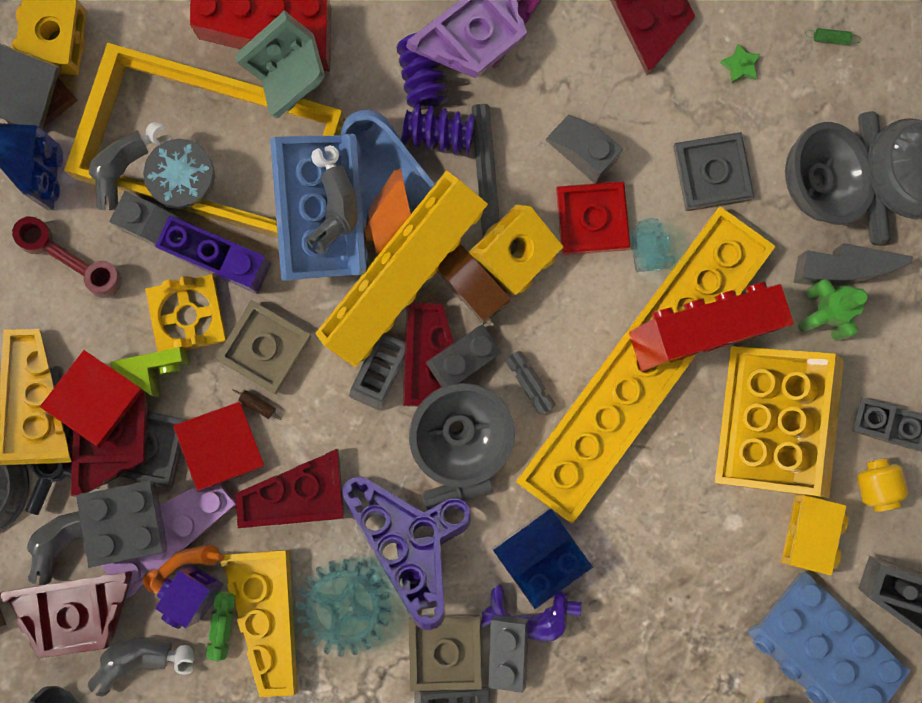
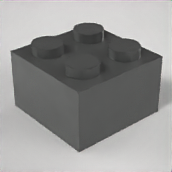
(121, 523)

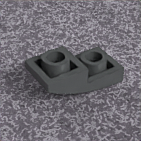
(889, 424)

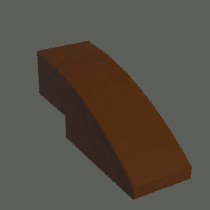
(472, 284)

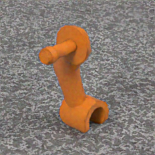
(204, 555)

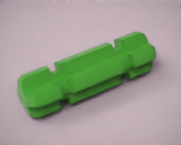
(220, 626)

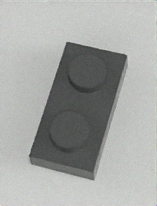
(463, 357)
(508, 653)

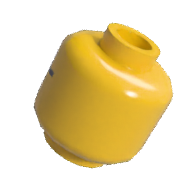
(882, 485)

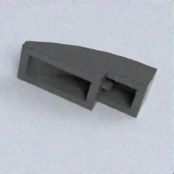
(847, 265)

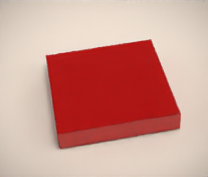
(593, 218)
(91, 398)
(218, 446)

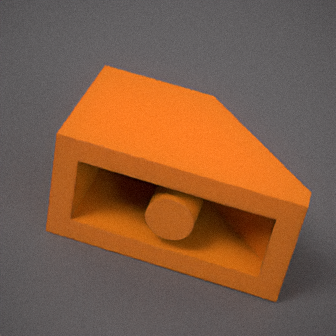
(387, 212)

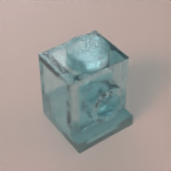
(650, 246)

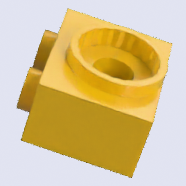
(40, 19)
(534, 252)

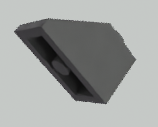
(585, 147)

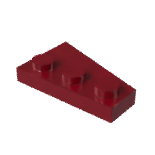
(424, 338)
(296, 496)

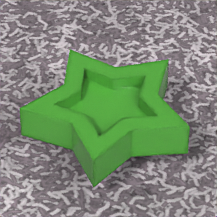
(741, 64)

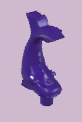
(545, 626)

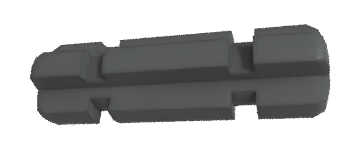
(530, 382)

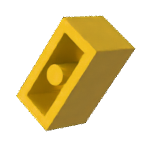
(814, 534)

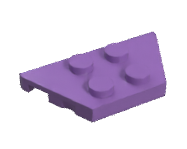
(471, 35)

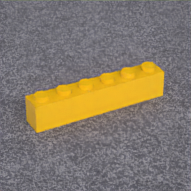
(401, 269)

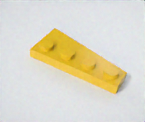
(26, 380)
(265, 617)

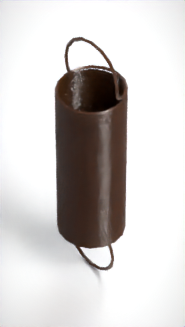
(256, 404)

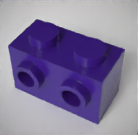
(187, 597)

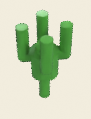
(835, 308)

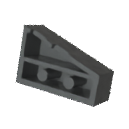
(895, 590)

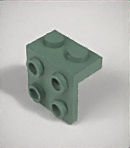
(284, 61)

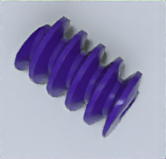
(420, 77)
(438, 129)

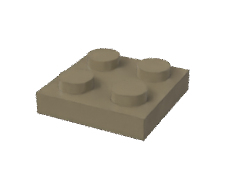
(263, 347)
(446, 655)

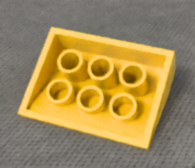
(780, 420)

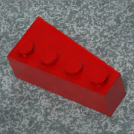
(239, 21)
(710, 325)

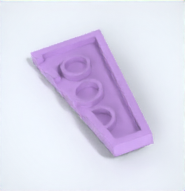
(184, 521)

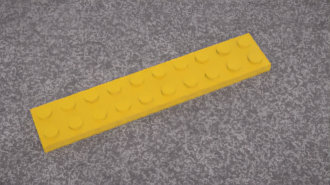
(622, 397)

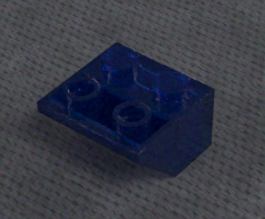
(31, 162)
(542, 557)

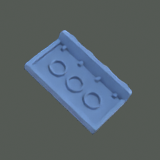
(302, 207)
(826, 648)

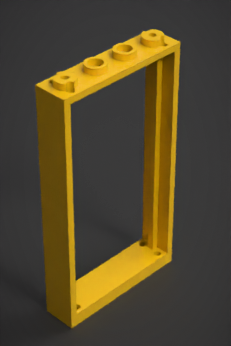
(103, 98)

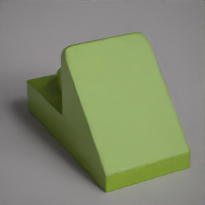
(143, 368)

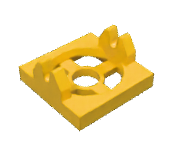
(159, 294)

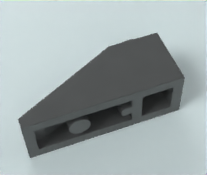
(140, 218)

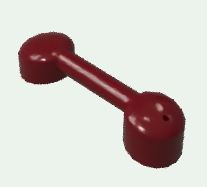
(36, 237)

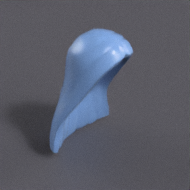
(381, 155)

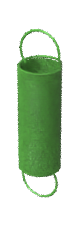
(833, 36)

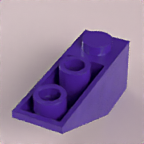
(214, 254)

